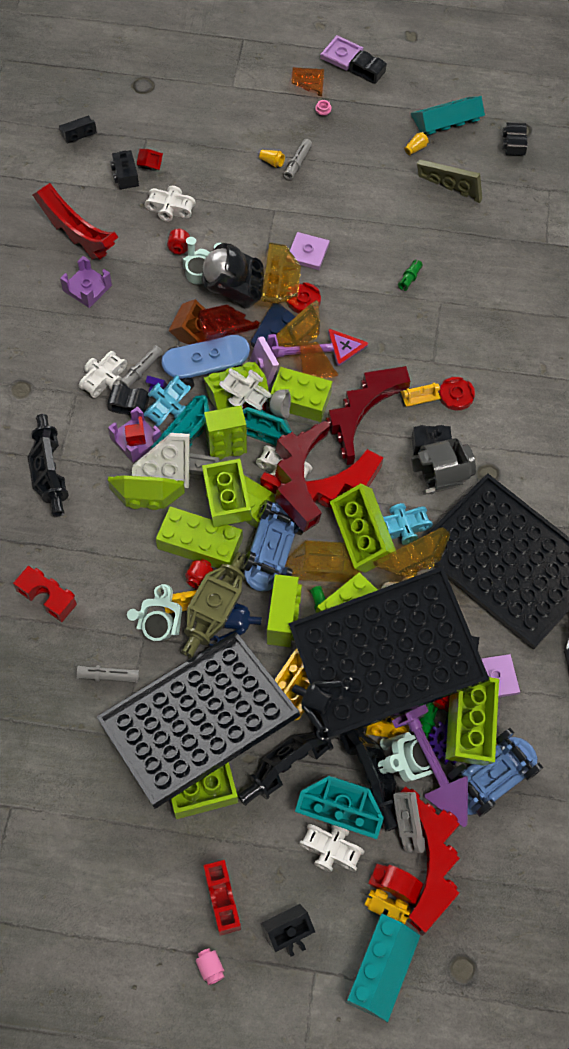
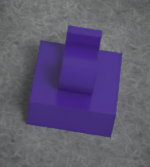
(152, 381)

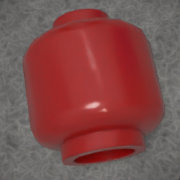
(177, 241)
(197, 572)

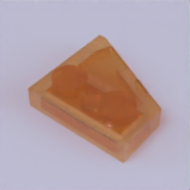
(309, 79)
(315, 361)

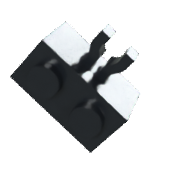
(124, 169)
(427, 435)
(288, 928)

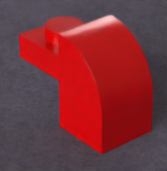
(397, 882)

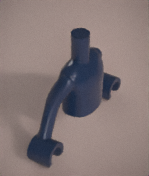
(239, 620)

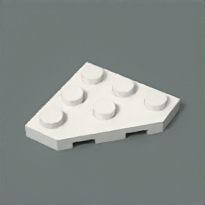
(167, 459)

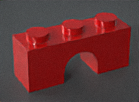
(32, 582)
(222, 897)

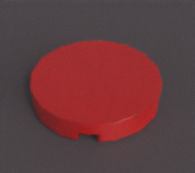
(306, 295)
(456, 393)

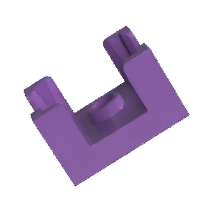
(86, 284)
(119, 438)

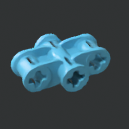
(166, 400)
(407, 523)

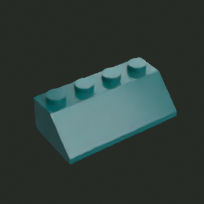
(448, 114)
(383, 968)

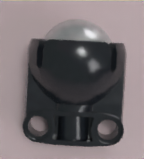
(233, 274)

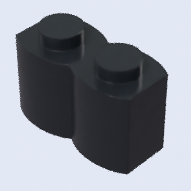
(367, 66)
(515, 138)
(124, 399)

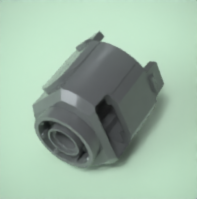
(444, 464)

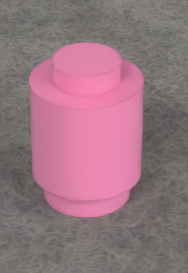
(210, 966)

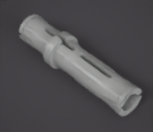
(295, 164)
(135, 373)
(112, 674)

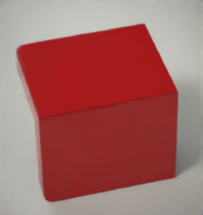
(149, 158)
(135, 433)

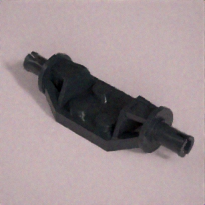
(43, 467)
(370, 754)
(279, 761)

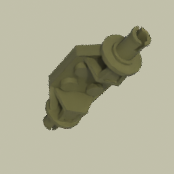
(213, 604)

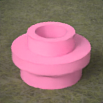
(323, 107)

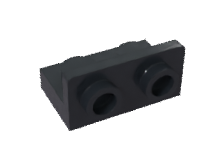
(78, 129)

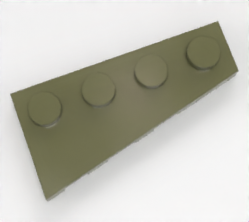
(452, 178)

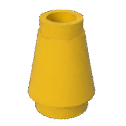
(417, 143)
(274, 158)

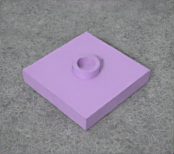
(340, 52)
(309, 250)
(264, 359)
(502, 669)

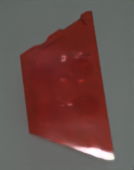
(224, 321)

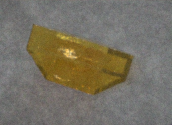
(281, 275)
(301, 328)
(416, 555)
(322, 562)

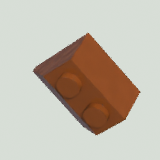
(186, 323)

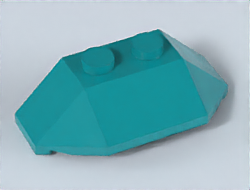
(189, 421)
(265, 426)
(342, 805)

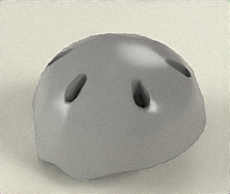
(281, 403)

